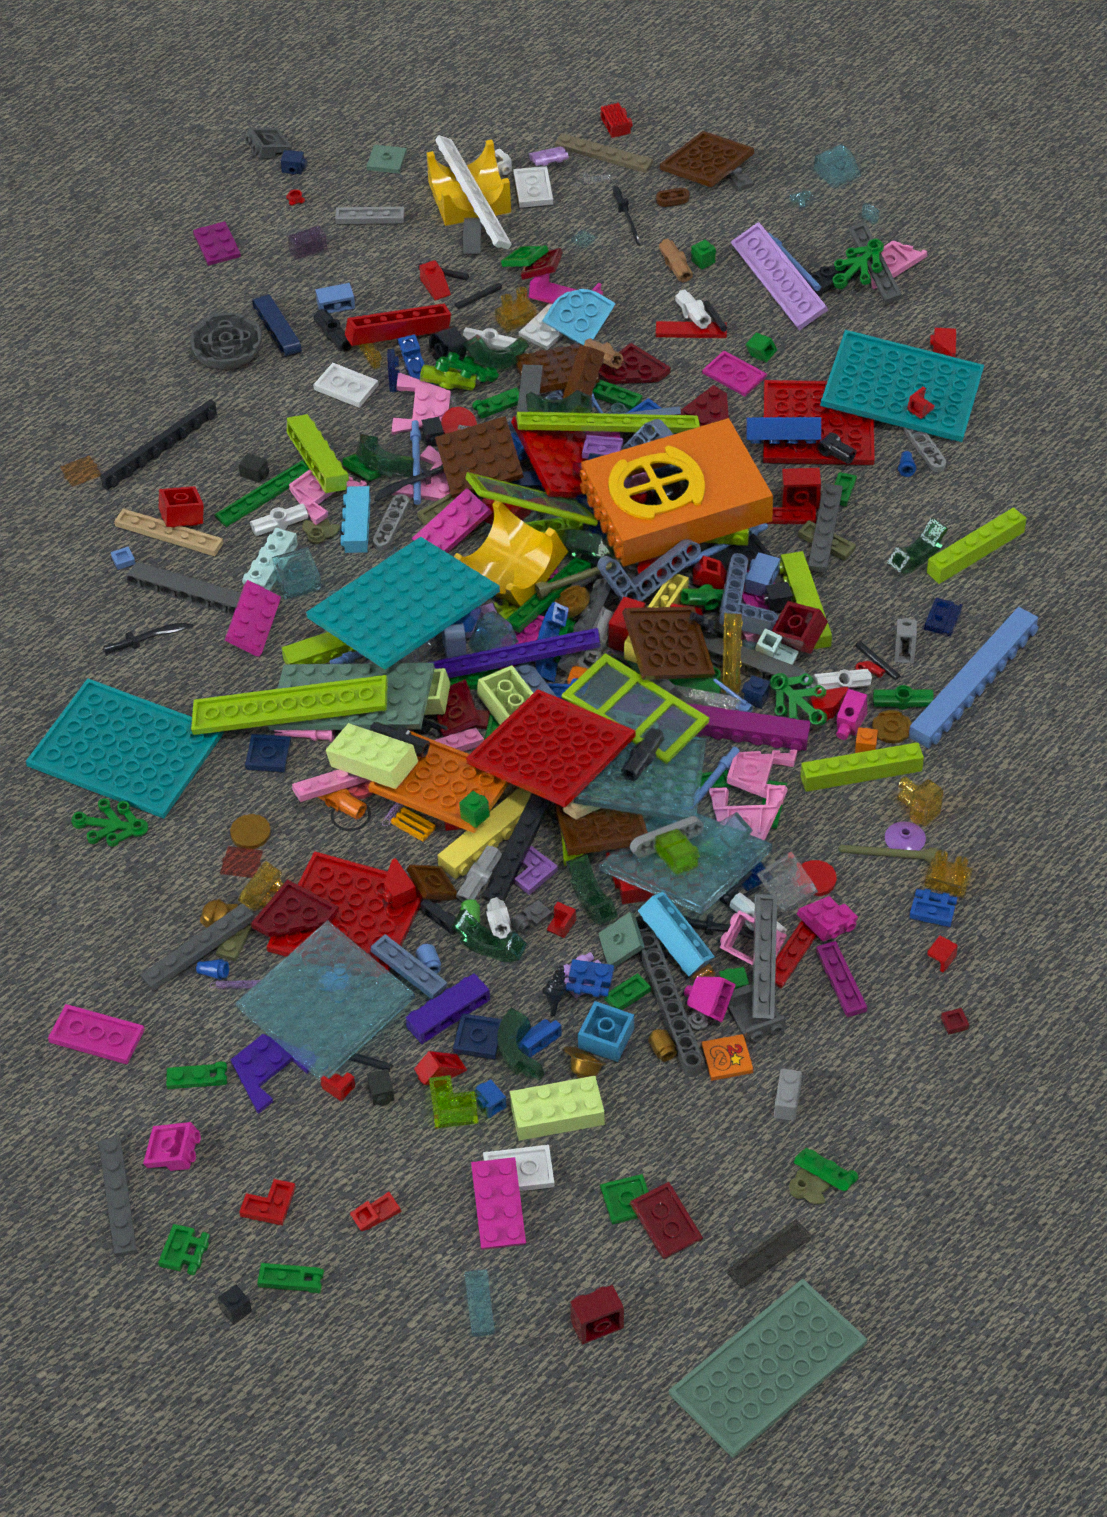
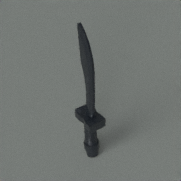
(623, 207)
(426, 475)
(134, 640)
(710, 926)

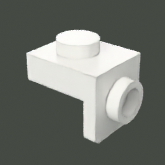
(503, 162)

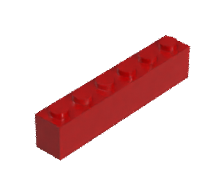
(397, 324)

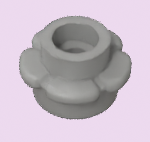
(698, 1025)

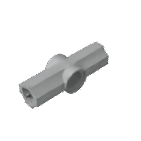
(479, 874)

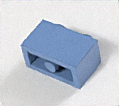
(335, 298)
(762, 572)

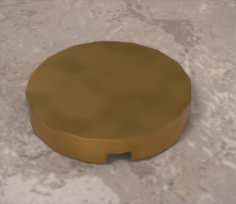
(574, 598)
(891, 732)
(250, 831)

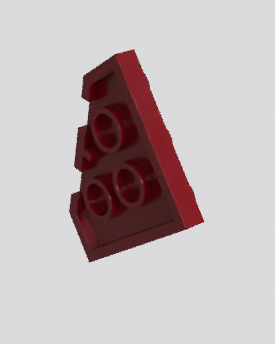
(635, 368)
(709, 406)
(293, 911)

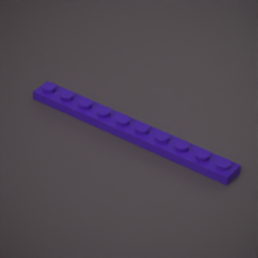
(520, 653)

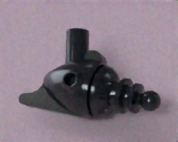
(555, 989)

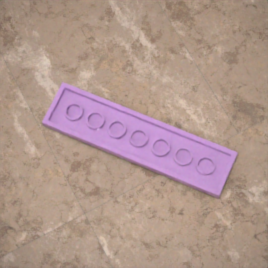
(779, 276)

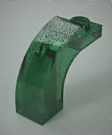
(495, 358)
(575, 403)
(382, 461)
(586, 543)
(915, 555)
(595, 902)
(483, 942)
(510, 1034)

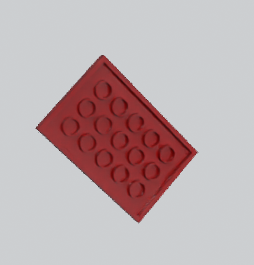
(553, 458)

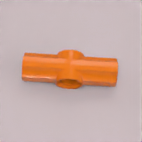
(345, 802)

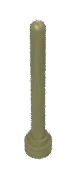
(544, 588)
(927, 855)

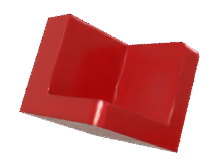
(919, 405)
(563, 920)
(943, 951)
(338, 1085)

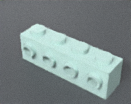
(262, 569)

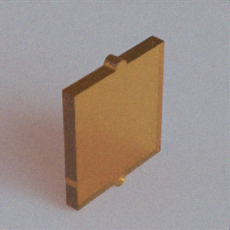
(80, 471)

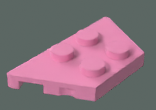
(899, 258)

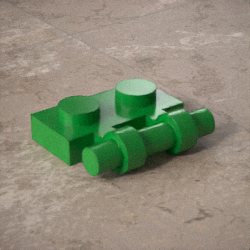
(177, 1247)

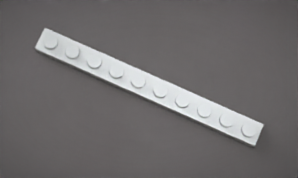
(473, 192)

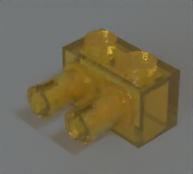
(516, 312)
(923, 800)
(948, 876)
(257, 890)

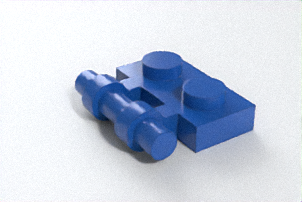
(933, 911)
(590, 973)

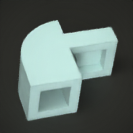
(771, 645)

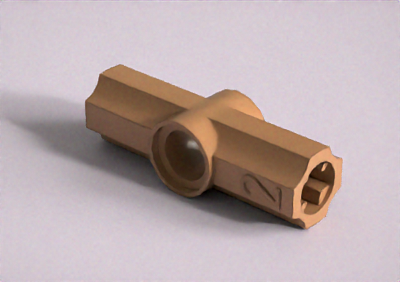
(675, 260)
(610, 357)

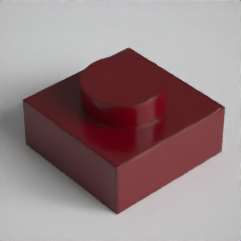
(955, 1021)

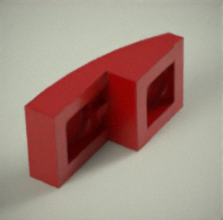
(371, 1214)

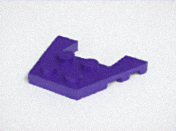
(258, 1064)

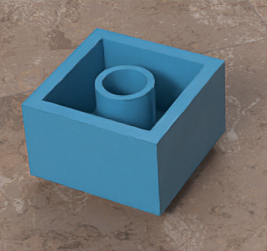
(606, 1031)

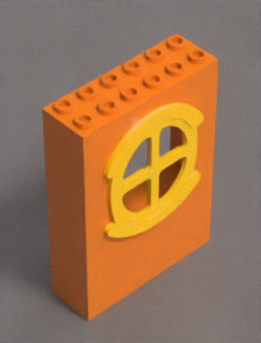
(721, 498)

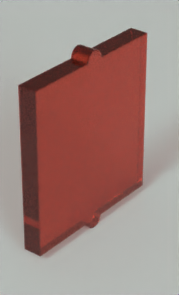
(241, 862)

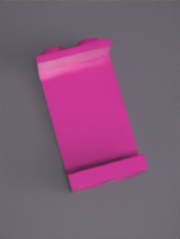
(548, 292)

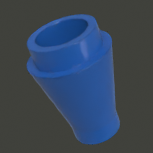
(906, 465)
(215, 968)

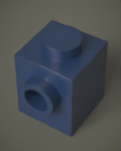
(293, 162)
(756, 691)

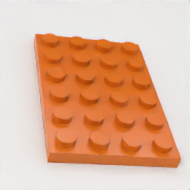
(441, 783)

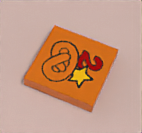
(727, 1057)

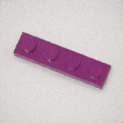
(841, 979)

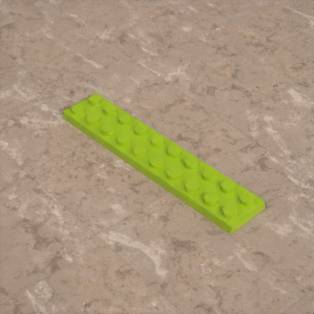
(289, 704)

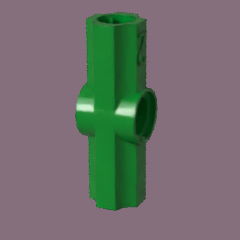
(705, 596)
(902, 697)

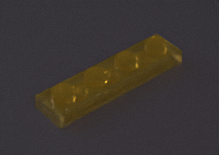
(732, 651)

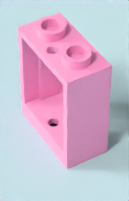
(728, 938)

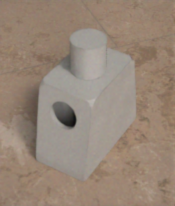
(905, 631)

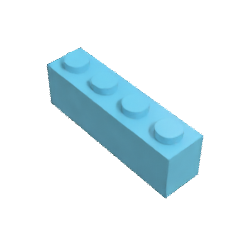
(356, 519)
(676, 933)

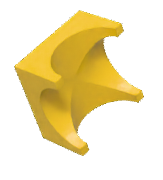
(449, 194)
(516, 556)

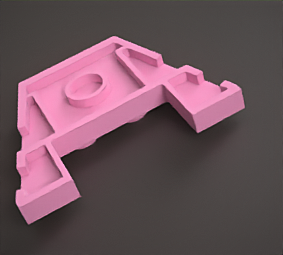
(429, 402)
(439, 486)
(310, 493)
(752, 769)
(756, 816)

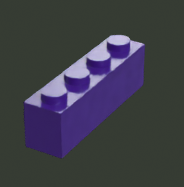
(447, 1008)

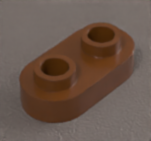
(672, 197)

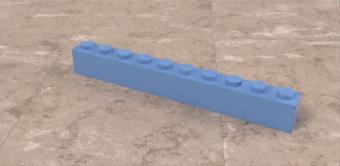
(973, 678)

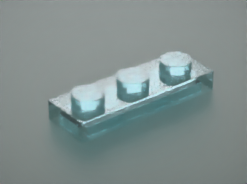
(479, 1303)

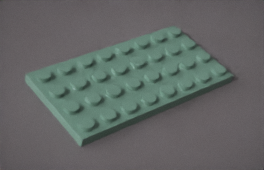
(406, 693)
(767, 1367)

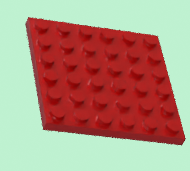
(803, 399)
(551, 747)
(362, 908)

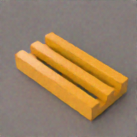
(400, 816)

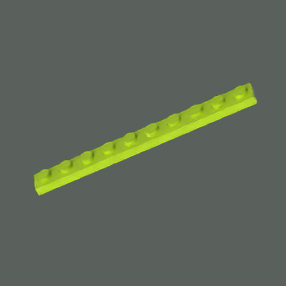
(601, 421)

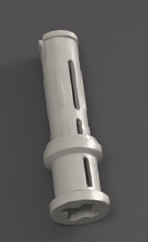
(593, 655)

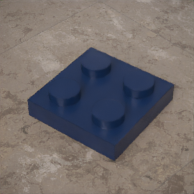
(268, 753)
(477, 1036)

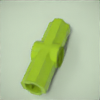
(447, 379)

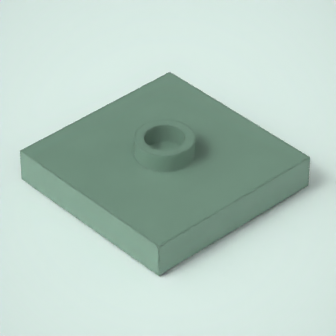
(386, 159)
(621, 940)

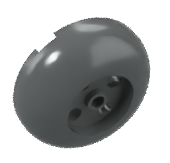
(226, 341)

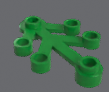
(872, 249)
(467, 366)
(796, 697)
(111, 824)

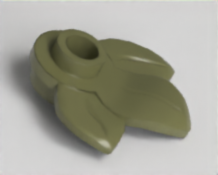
(321, 531)
(808, 1186)

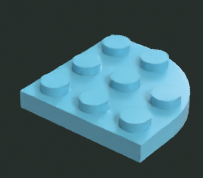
(579, 314)

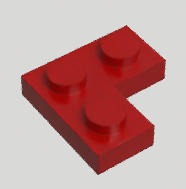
(269, 1209)

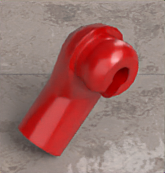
(873, 668)

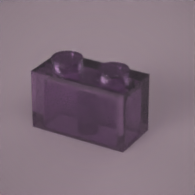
(307, 242)

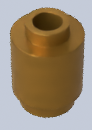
(662, 1045)

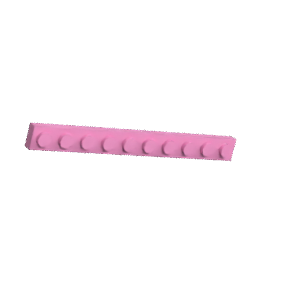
(340, 779)

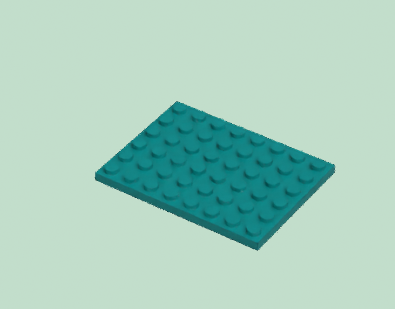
(879, 376)
(403, 602)
(123, 748)

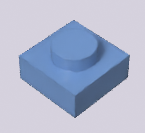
(122, 558)

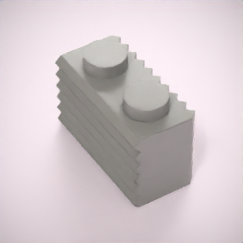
(788, 1094)

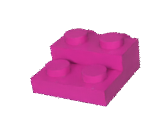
(828, 918)
(172, 1146)

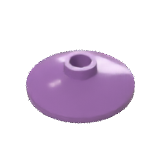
(897, 840)

